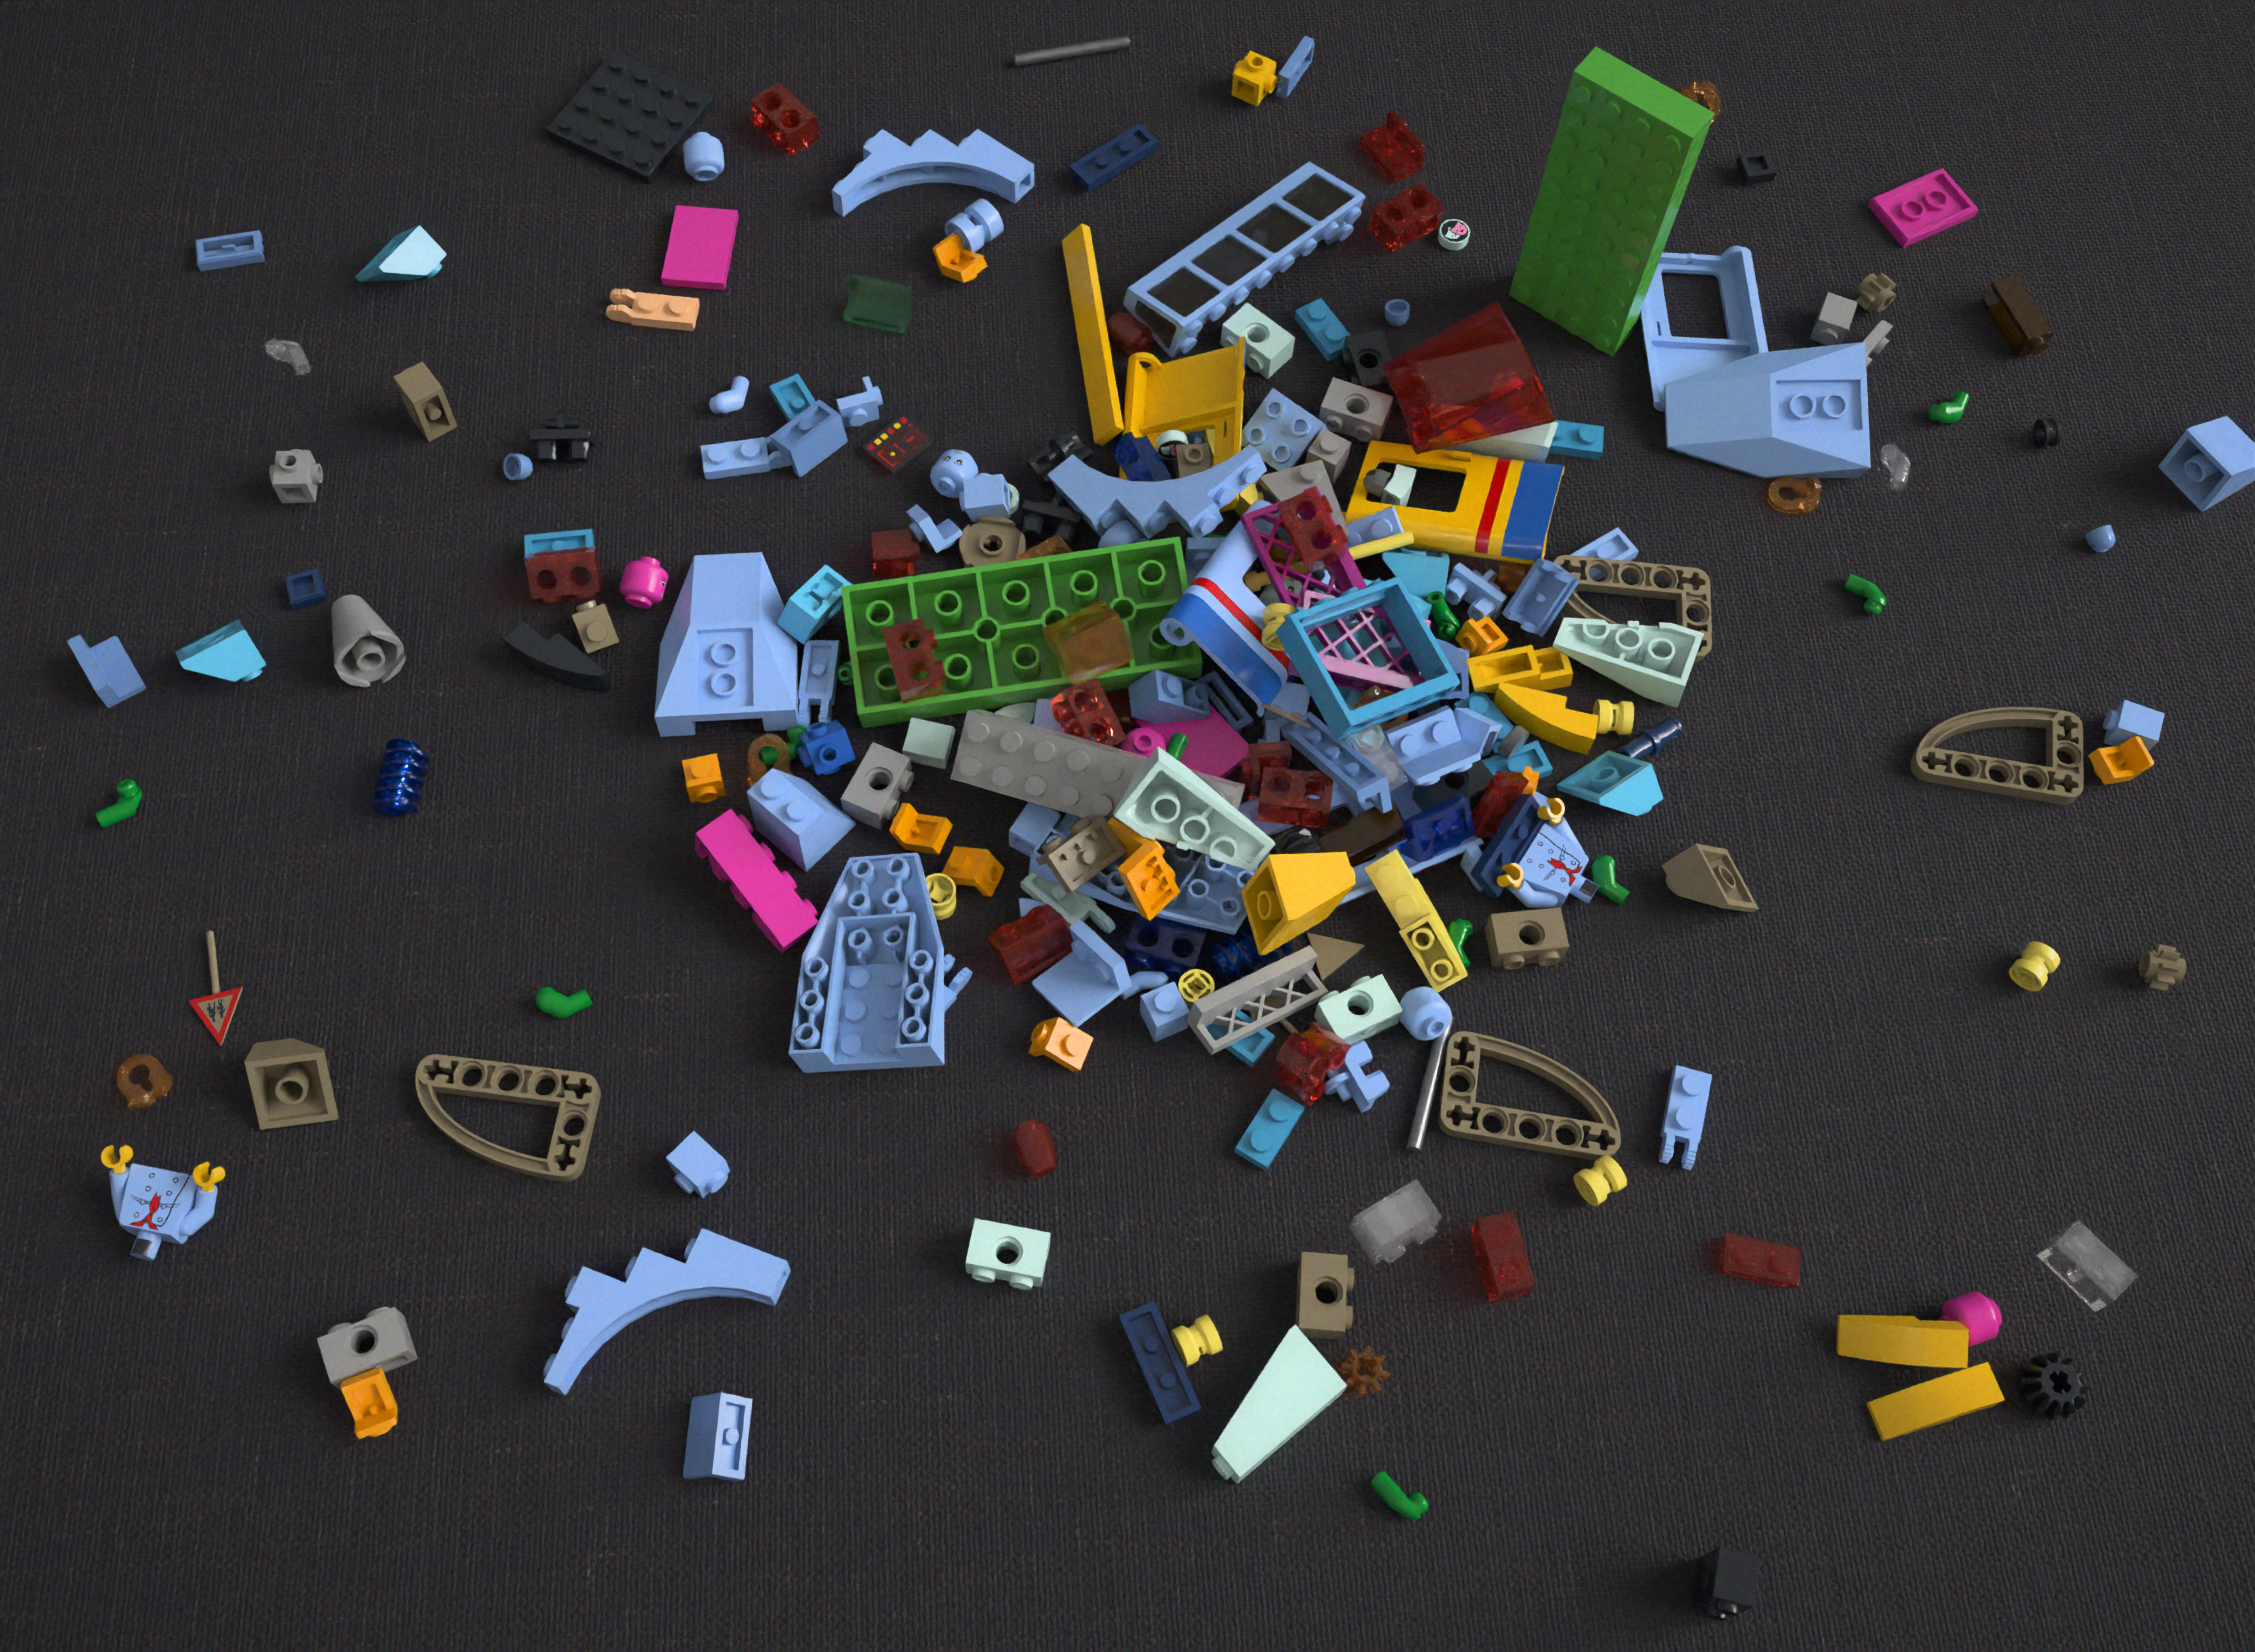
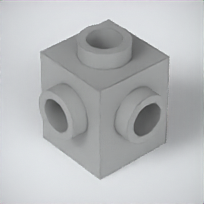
(295, 476)

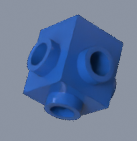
(825, 747)

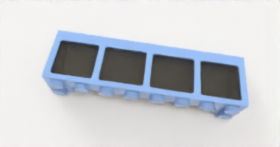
(1242, 255)

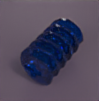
(400, 779)
(1238, 954)

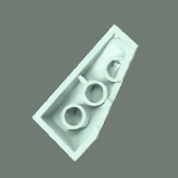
(1640, 657)
(1180, 808)

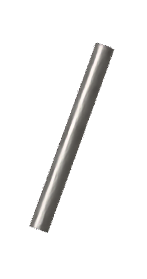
(1071, 51)
(1428, 1091)

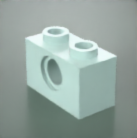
(1266, 342)
(1372, 996)
(991, 1238)

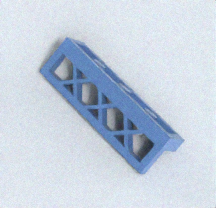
(1339, 761)

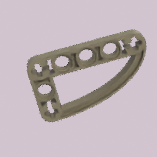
(1645, 587)
(2013, 771)
(524, 1092)
(1465, 1104)

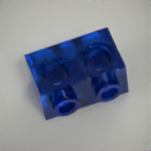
(1168, 937)

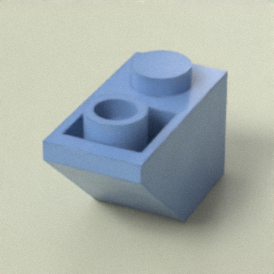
(1168, 698)

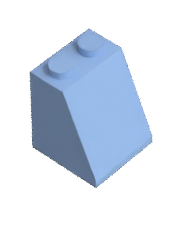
(2211, 462)
(796, 817)

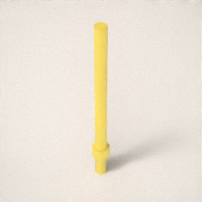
(1254, 581)

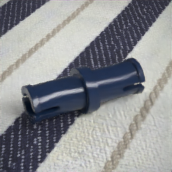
(1651, 740)

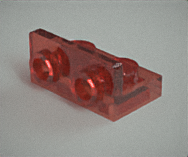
(1394, 149)
(1260, 756)
(1032, 942)

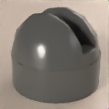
(1376, 481)

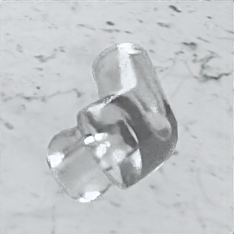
(289, 352)
(1897, 464)

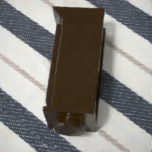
(2017, 317)
(1364, 834)

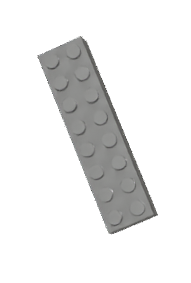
(1053, 766)

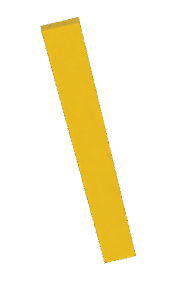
(1092, 335)

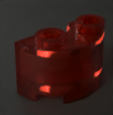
(1308, 1059)

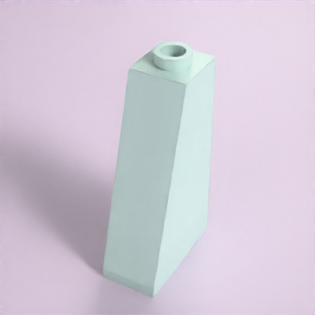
(1524, 444)
(1280, 1403)

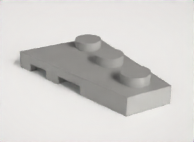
(1294, 480)

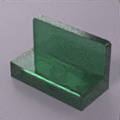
(879, 304)

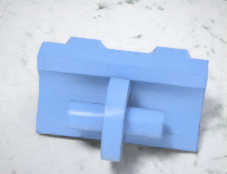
(1477, 591)
(1351, 1081)

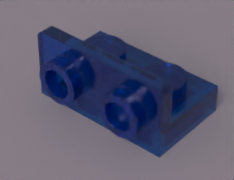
(1140, 459)
(1437, 829)

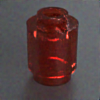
(1129, 333)
(1035, 1148)

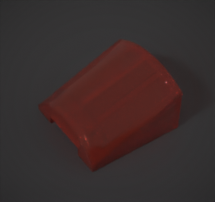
(1468, 384)

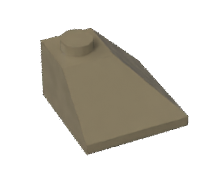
(1708, 877)
(290, 1083)

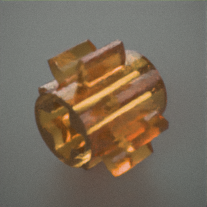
(1512, 574)
(1364, 1360)

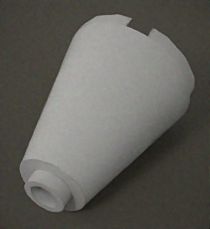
(363, 643)

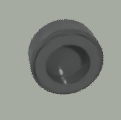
(1513, 742)

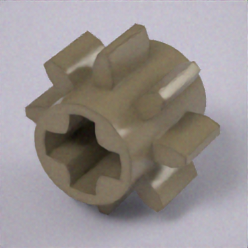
(1876, 292)
(2162, 967)

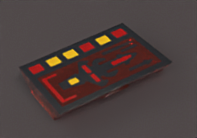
(897, 444)

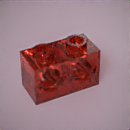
(784, 119)
(1406, 217)
(1305, 532)
(562, 565)
(909, 661)
(1094, 717)
(1295, 805)
(1502, 1257)

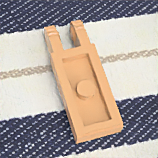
(653, 310)

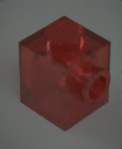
(894, 553)

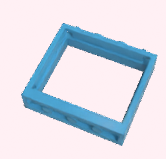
(1412, 630)

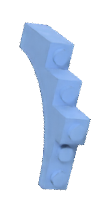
(933, 159)
(1153, 505)
(654, 1281)

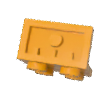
(1145, 871)

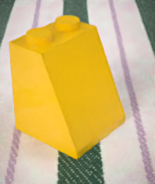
(1294, 895)

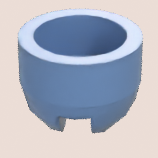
(1397, 312)
(517, 466)
(2101, 538)

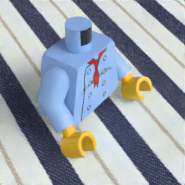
(1550, 865)
(159, 1202)

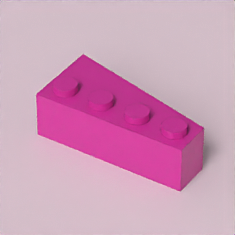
(756, 880)

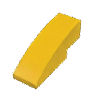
(1520, 667)
(1547, 717)
(1903, 1340)
(1935, 1401)

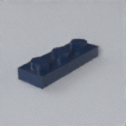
(1113, 157)
(1508, 844)
(1159, 1364)

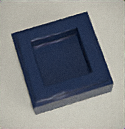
(305, 589)

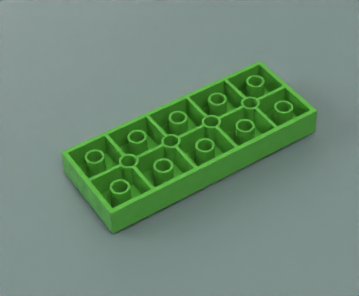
(1608, 199)
(992, 624)

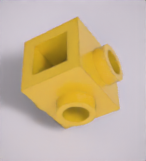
(1254, 72)

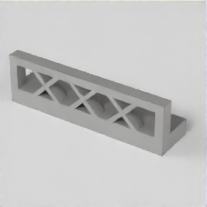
(1253, 988)

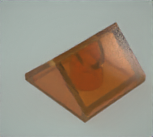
(1089, 642)

